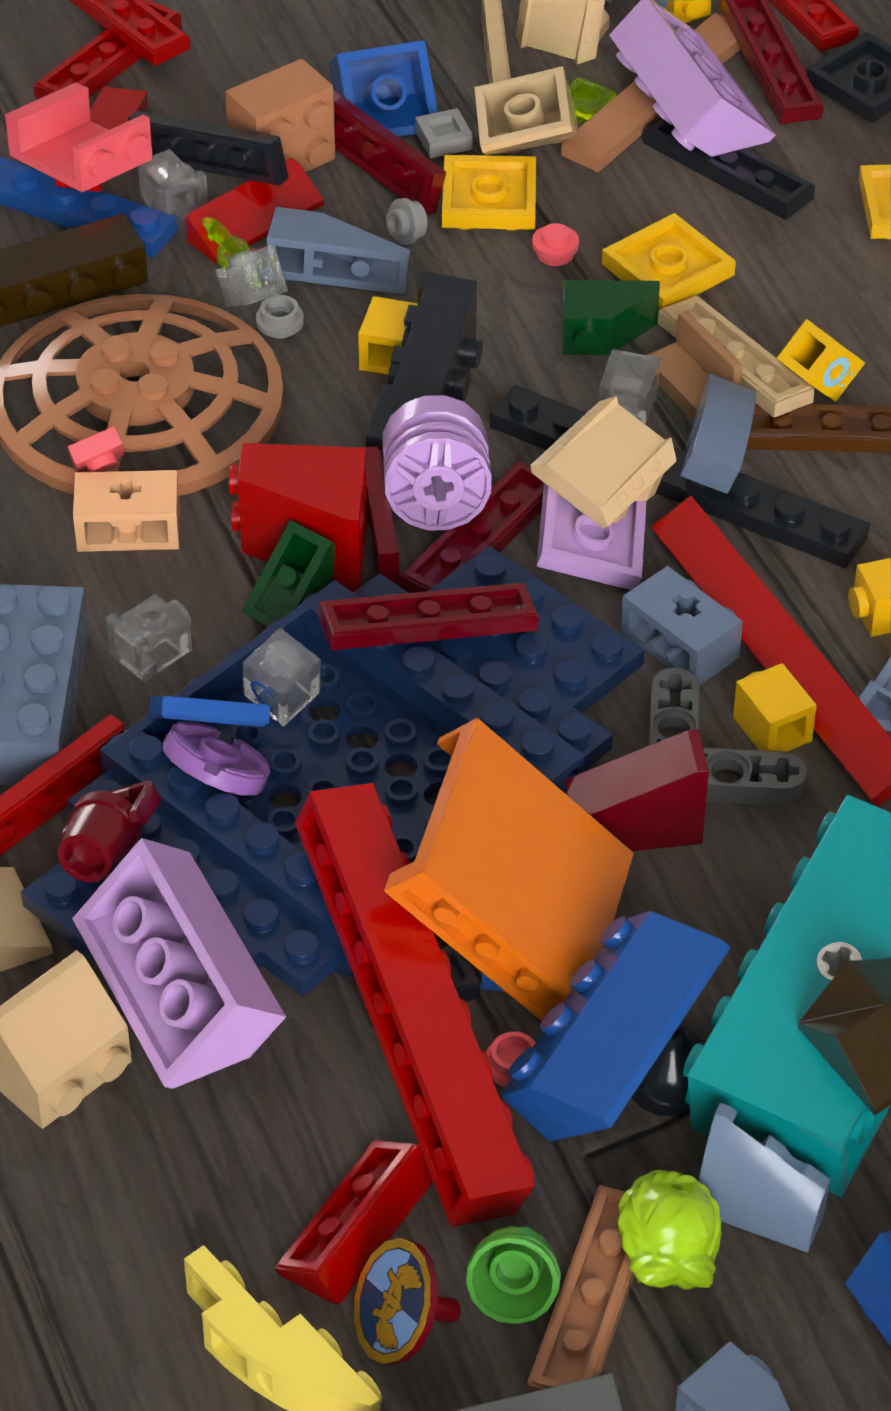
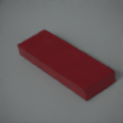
(380, 519)

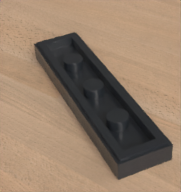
(219, 148)
(738, 172)

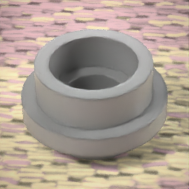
(406, 221)
(279, 317)

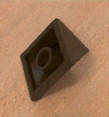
(853, 1029)

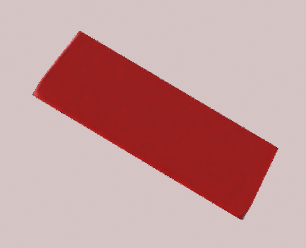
(250, 209)
(357, 1219)

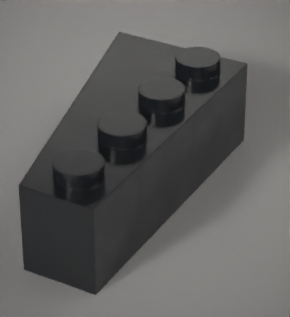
(435, 349)

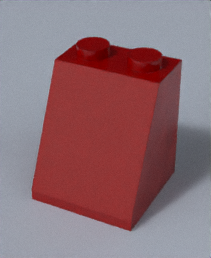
(310, 486)

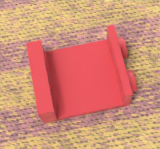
(65, 144)

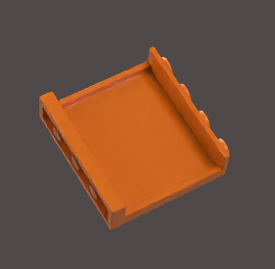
(512, 871)

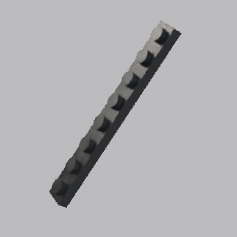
(748, 504)

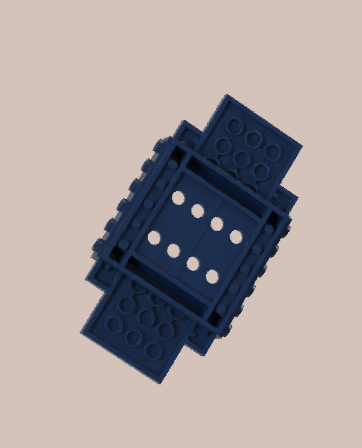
(405, 696)

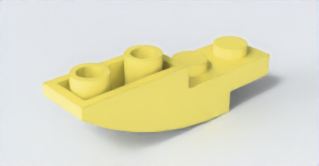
(281, 1362)

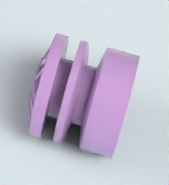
(436, 463)

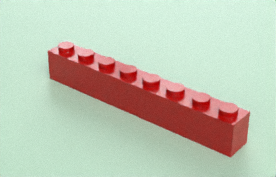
(415, 1009)

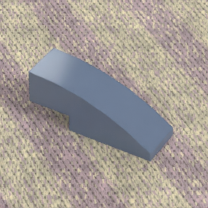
(719, 434)

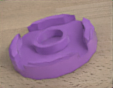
(214, 762)

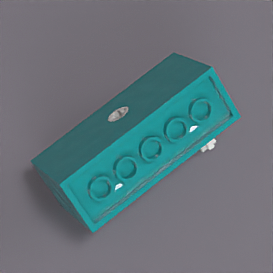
(756, 1051)

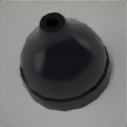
(664, 1085)

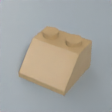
(525, 112)
(60, 1041)

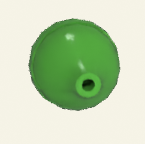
(513, 1275)

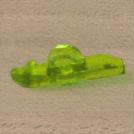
(226, 242)

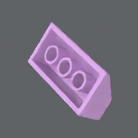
(687, 82)
(177, 965)

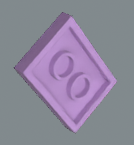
(583, 549)

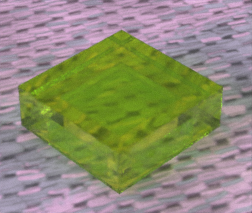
(589, 98)

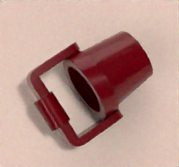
(105, 829)

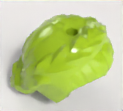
(670, 1230)

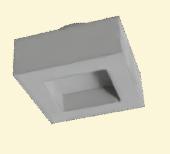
(443, 133)

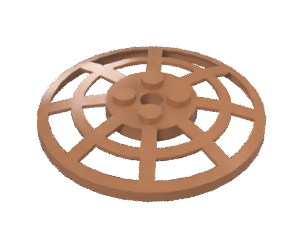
(159, 394)

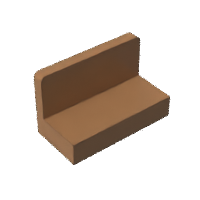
(689, 362)

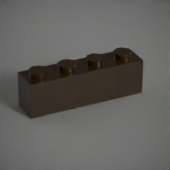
(70, 268)

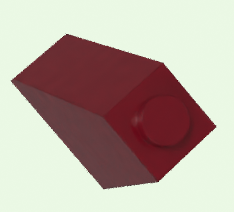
(649, 795)

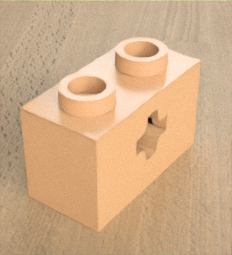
(126, 510)

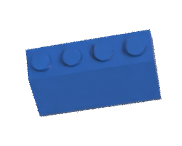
(612, 1025)

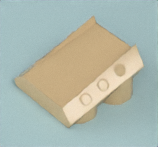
(563, 27)
(606, 462)

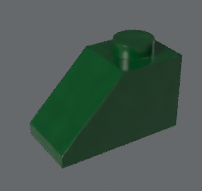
(606, 314)

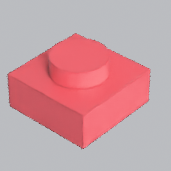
(97, 452)

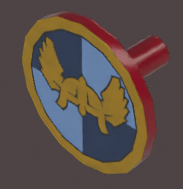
(399, 1302)

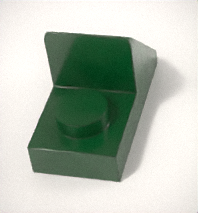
(295, 570)

